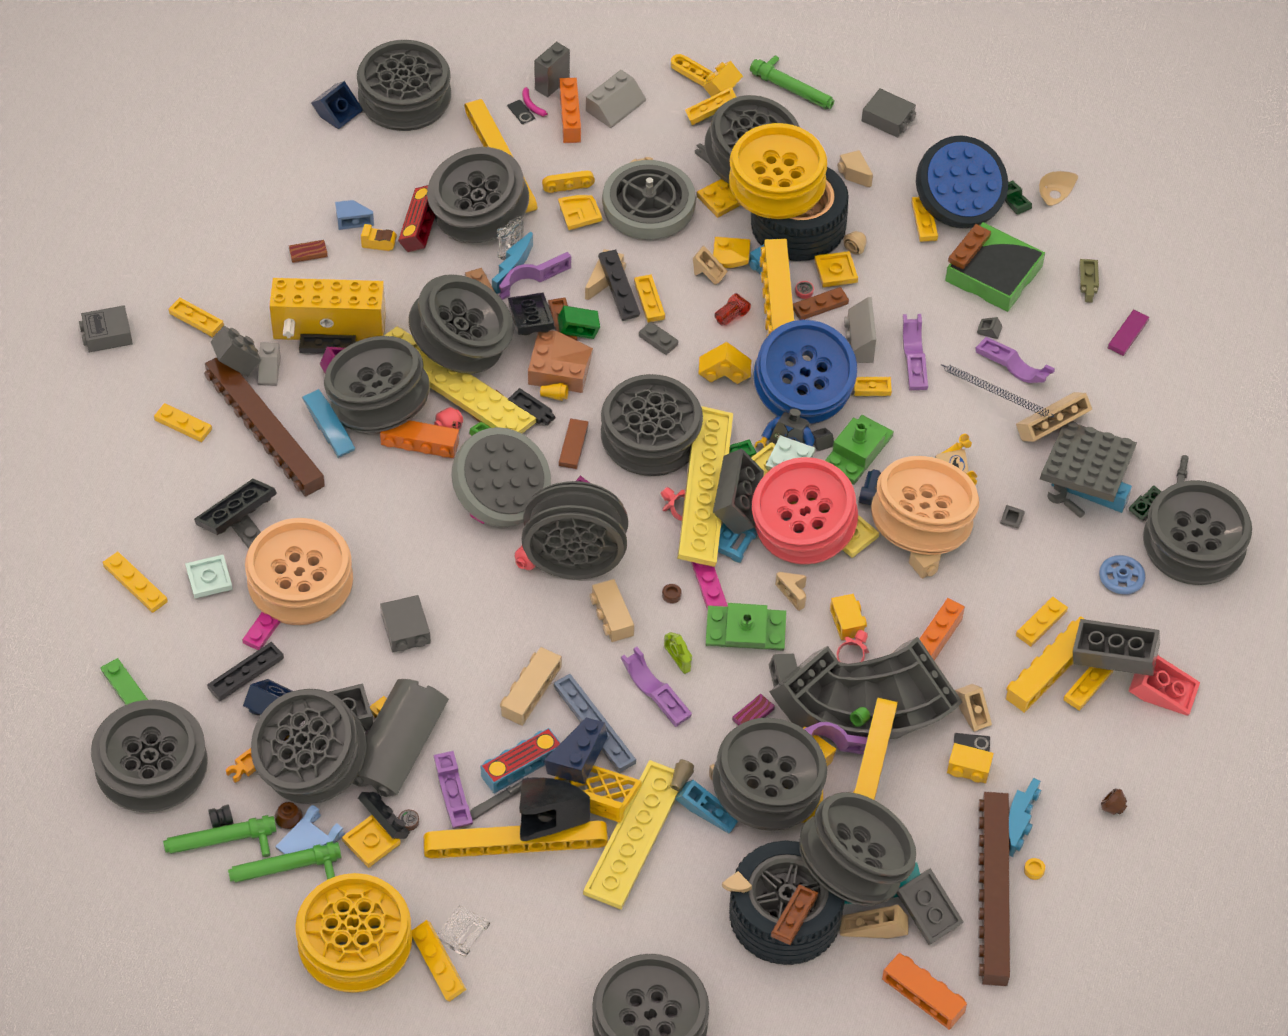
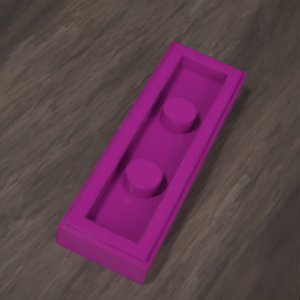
(1128, 332)

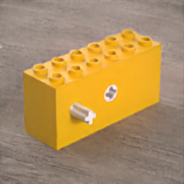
(327, 308)

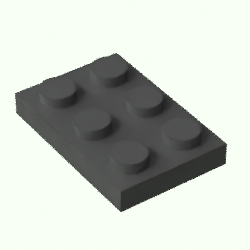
(929, 906)

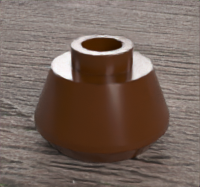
(1114, 802)
(288, 815)

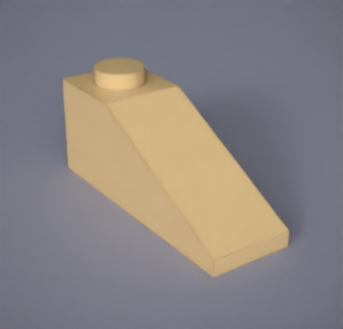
(598, 280)
(876, 923)

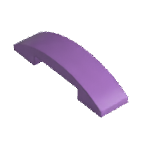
(452, 790)

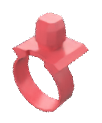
(668, 494)
(860, 638)

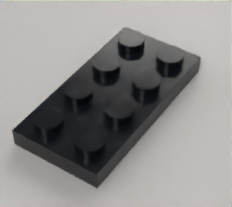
(531, 314)
(235, 506)

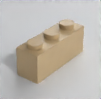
(612, 610)

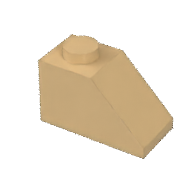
(855, 168)
(924, 564)
(974, 706)

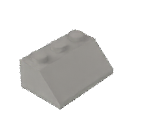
(615, 99)
(861, 330)

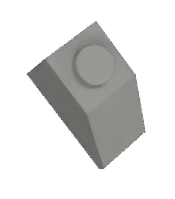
(269, 365)

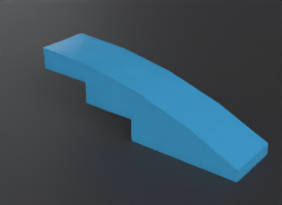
(515, 256)
(328, 423)

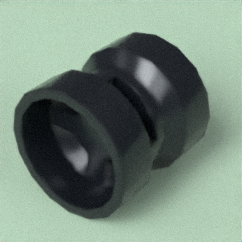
(220, 816)

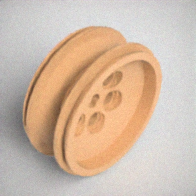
(925, 505)
(293, 549)

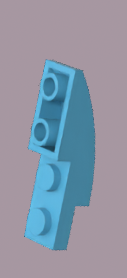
(1020, 815)

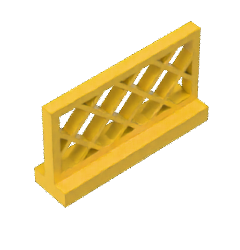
(605, 805)

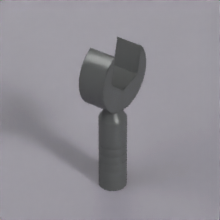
(1059, 498)

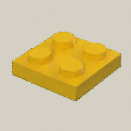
(718, 198)
(836, 269)
(370, 841)

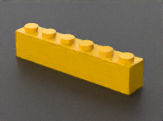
(1044, 670)

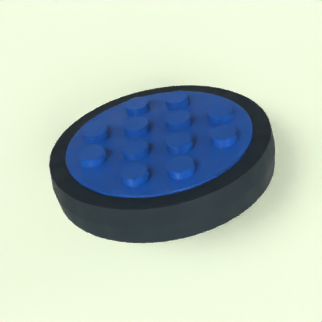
(961, 181)

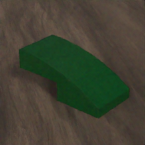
(1016, 200)

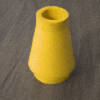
(555, 391)

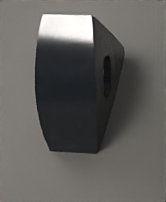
(552, 799)

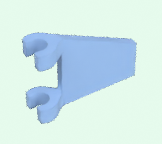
(306, 834)

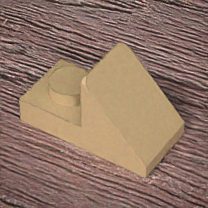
(709, 265)
(791, 586)

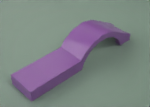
(539, 273)
(914, 353)
(1010, 358)
(660, 692)
(844, 742)

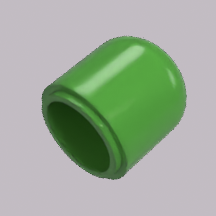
(860, 716)

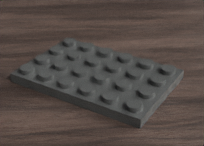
(1088, 461)

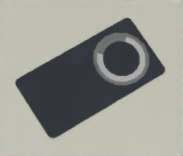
(521, 111)
(975, 741)

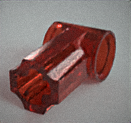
(735, 306)

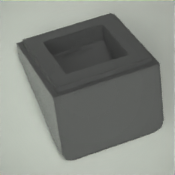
(990, 327)
(823, 439)
(1012, 516)

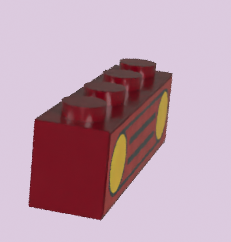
(417, 221)

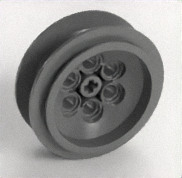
(477, 193)
(461, 323)
(134, 729)

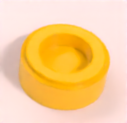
(1034, 868)

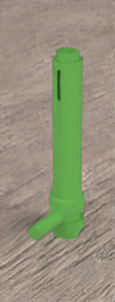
(769, 73)
(252, 828)
(317, 855)

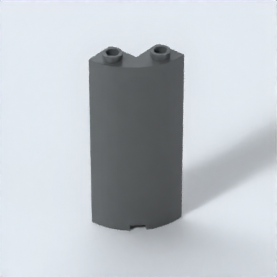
(399, 735)

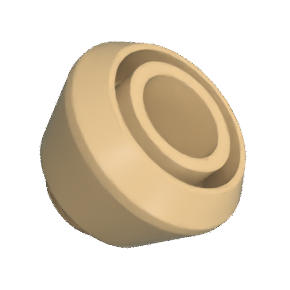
(855, 242)

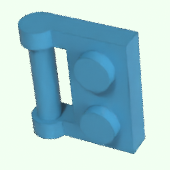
(728, 539)

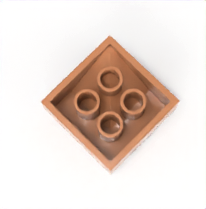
(559, 360)

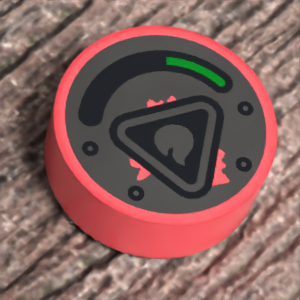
(804, 289)

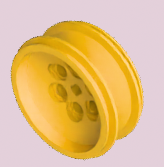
(778, 171)
(353, 965)

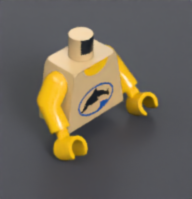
(957, 456)

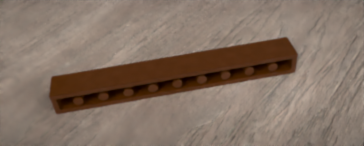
(265, 427)
(995, 889)

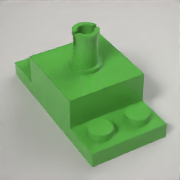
(858, 446)
(746, 626)

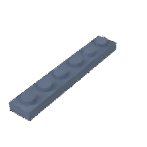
(583, 707)

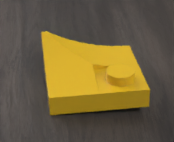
(579, 211)
(731, 251)

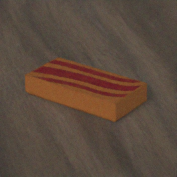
(308, 251)

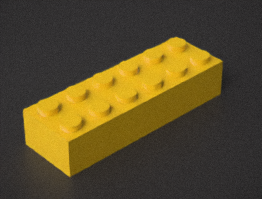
(776, 283)

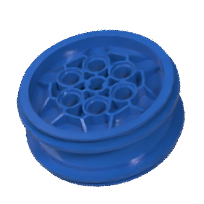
(826, 349)

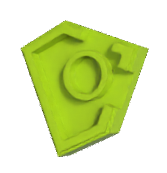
(678, 651)

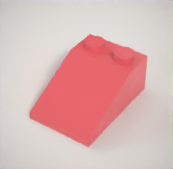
(1166, 688)

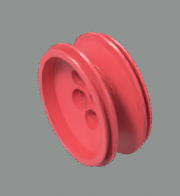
(798, 482)

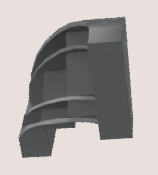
(831, 690)

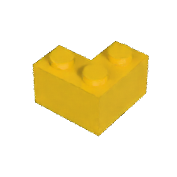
(725, 361)

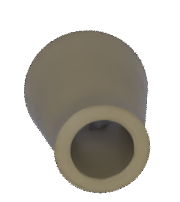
(682, 772)

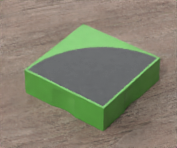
(998, 269)

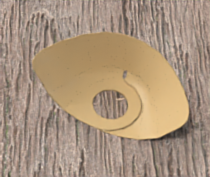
(1057, 181)

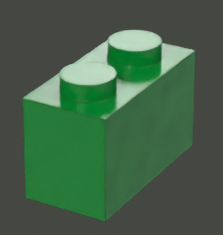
(578, 322)

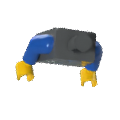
(789, 426)

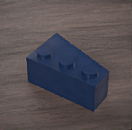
(577, 752)

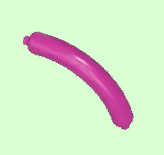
(525, 93)

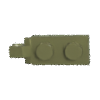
(1089, 278)

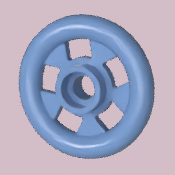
(1122, 561)

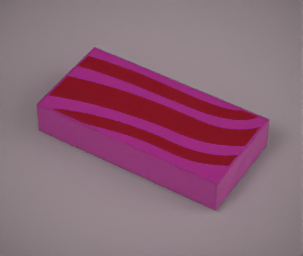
(757, 708)

